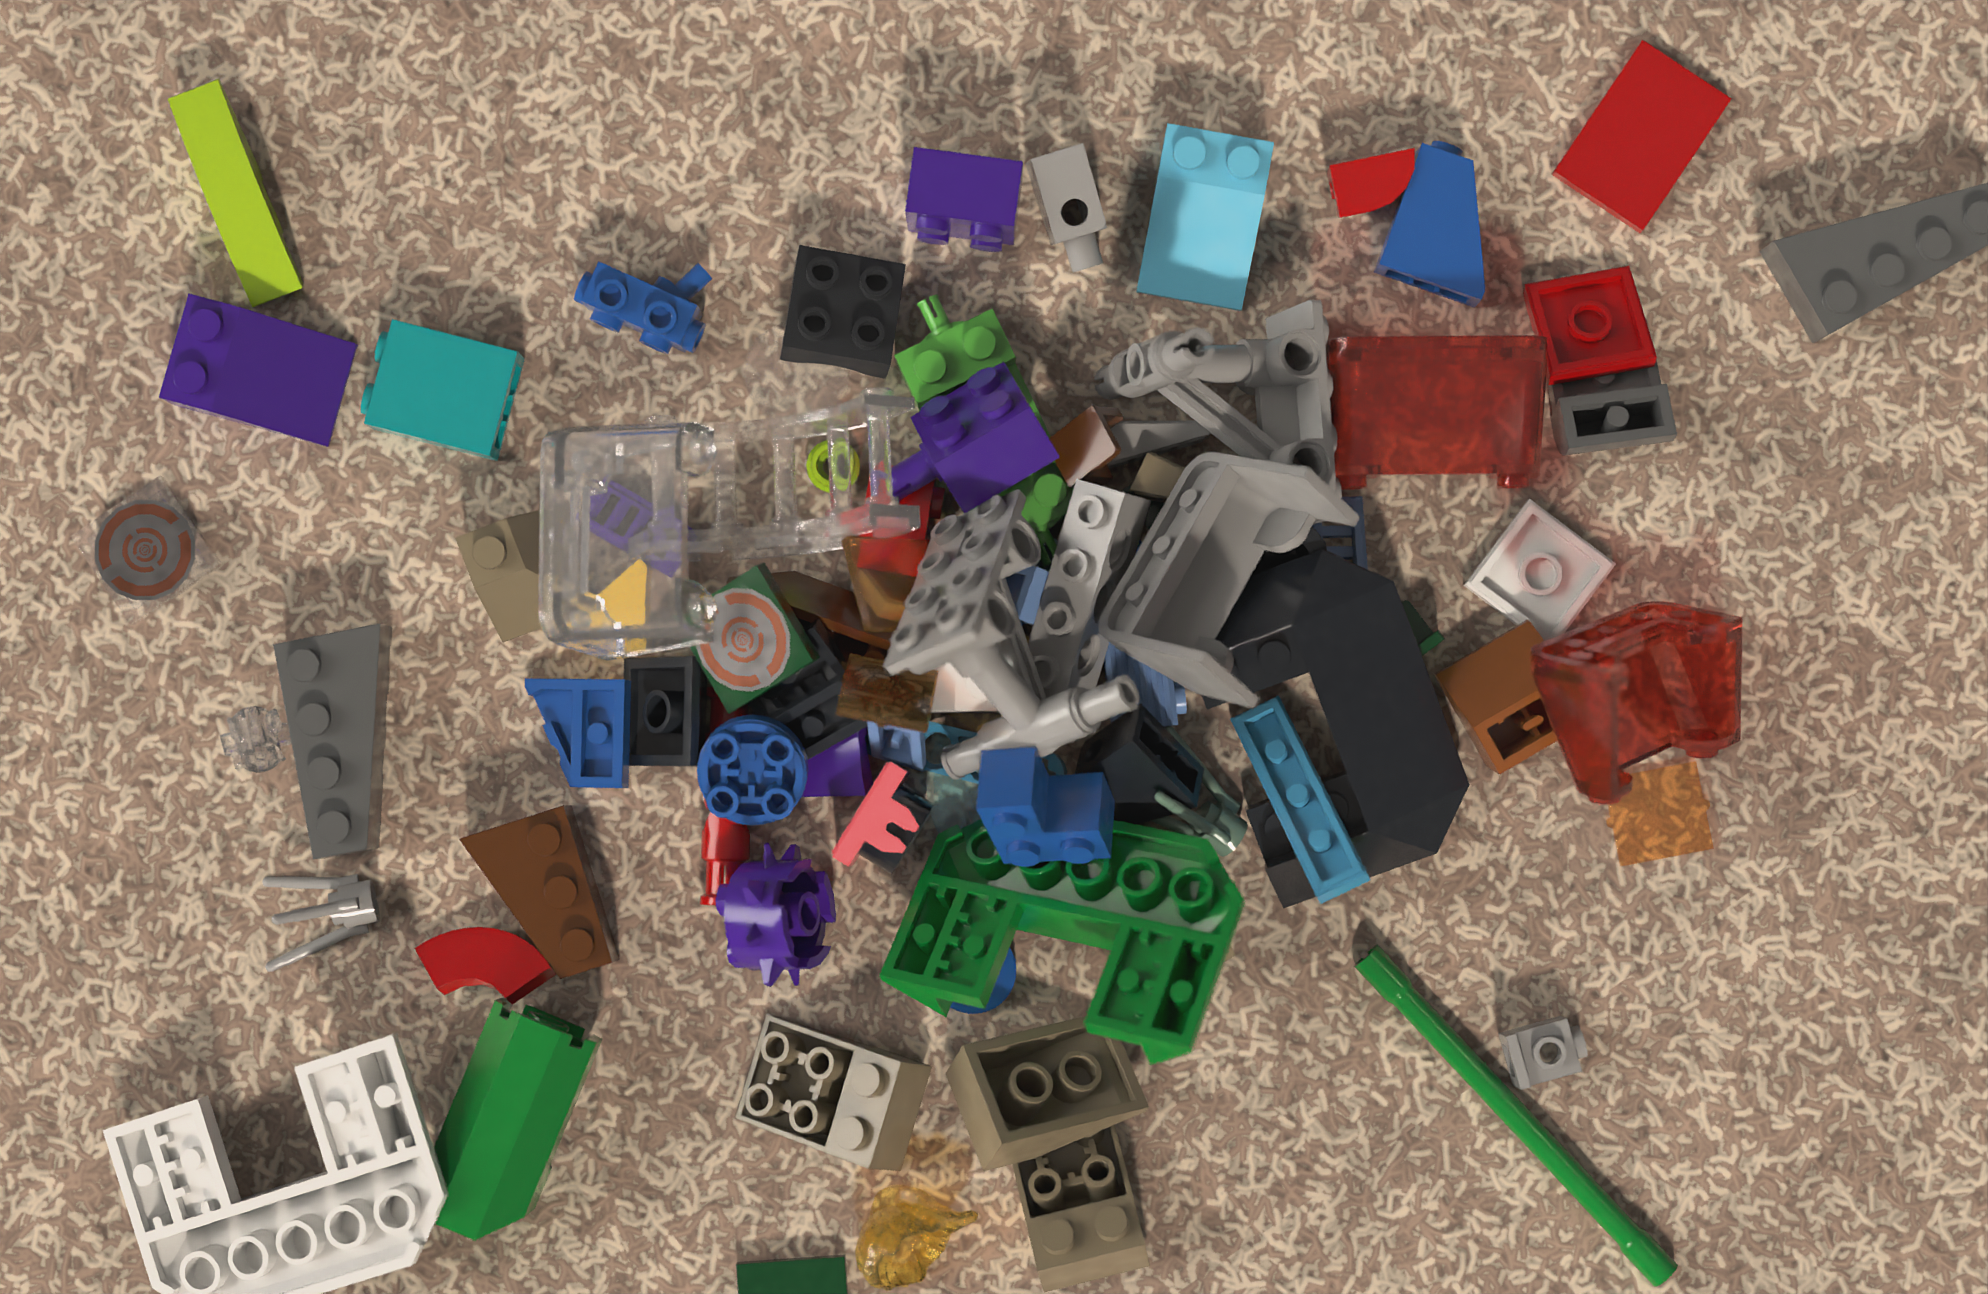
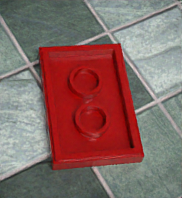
(1641, 136)

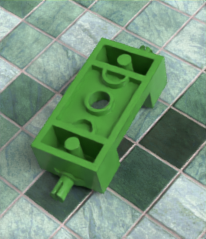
(946, 363)

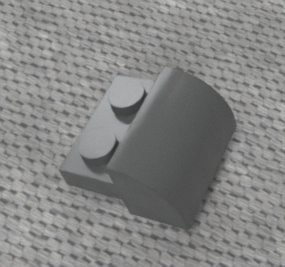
(1611, 412)

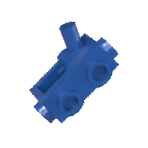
(655, 310)

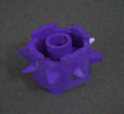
(777, 915)

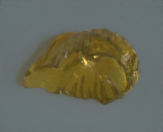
(905, 1236)

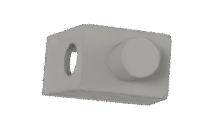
(1065, 177)

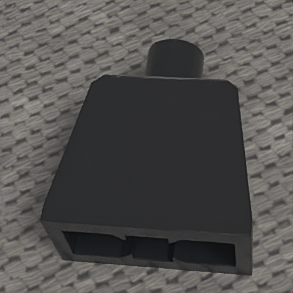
(1138, 762)

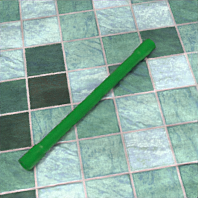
(1632, 1240)

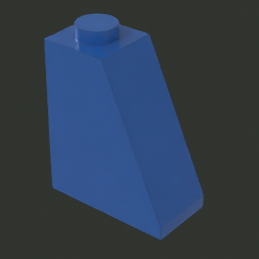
(1437, 228)

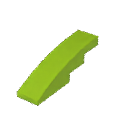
(235, 192)

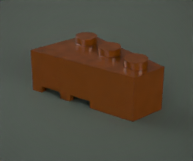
(548, 887)

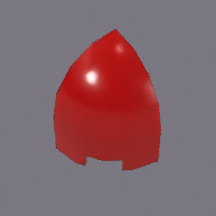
(1370, 181)

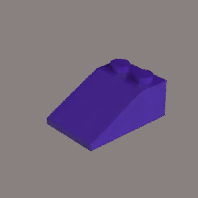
(257, 370)

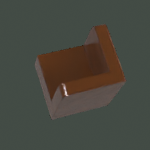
(1088, 446)

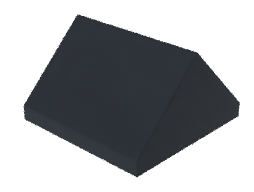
(666, 710)

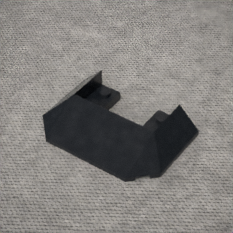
(1377, 699)

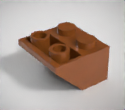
(1499, 699)

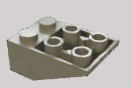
(833, 1094)
(1081, 1212)

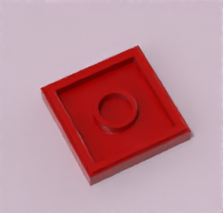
(1590, 324)

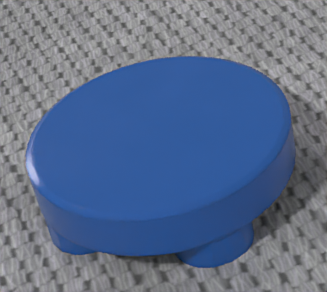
(752, 770)

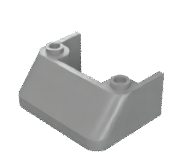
(1201, 559)

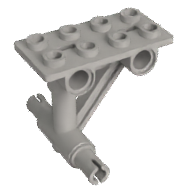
(1282, 373)
(968, 618)

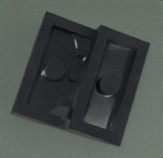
(811, 697)

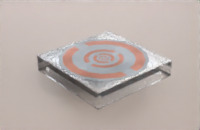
(146, 550)

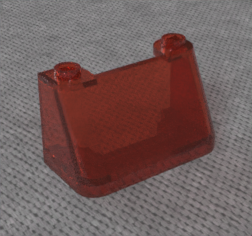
(1438, 406)
(1640, 686)

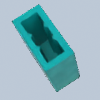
(442, 389)

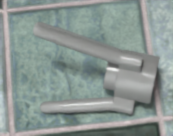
(351, 905)

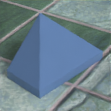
(898, 746)

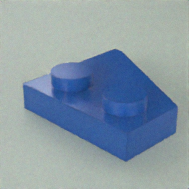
(588, 727)

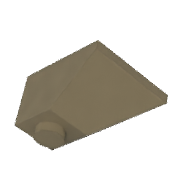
(506, 572)

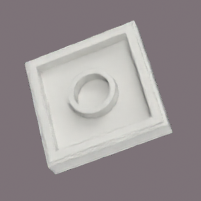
(1539, 572)

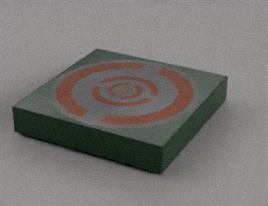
(754, 640)

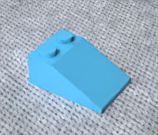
(1204, 216)

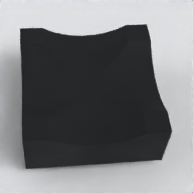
(843, 311)

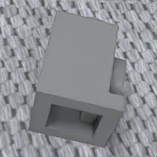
(1523, 1045)

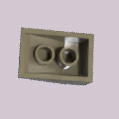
(1042, 1090)

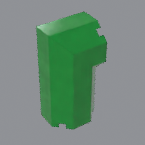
(509, 1117)

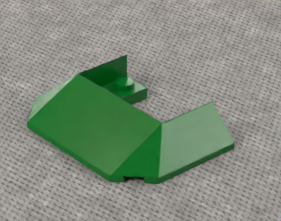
(1154, 904)

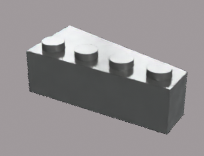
(1869, 260)
(337, 730)

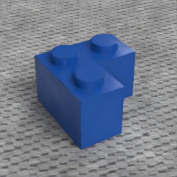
(1043, 815)

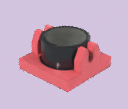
(884, 822)

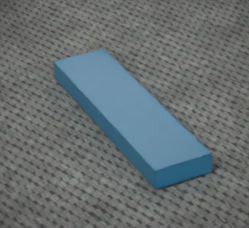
(1300, 800)

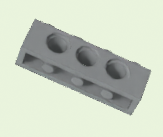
(1088, 564)

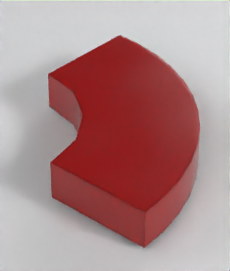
(484, 958)

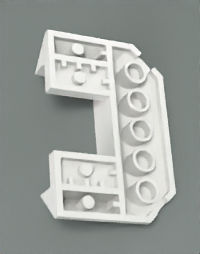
(300, 1237)

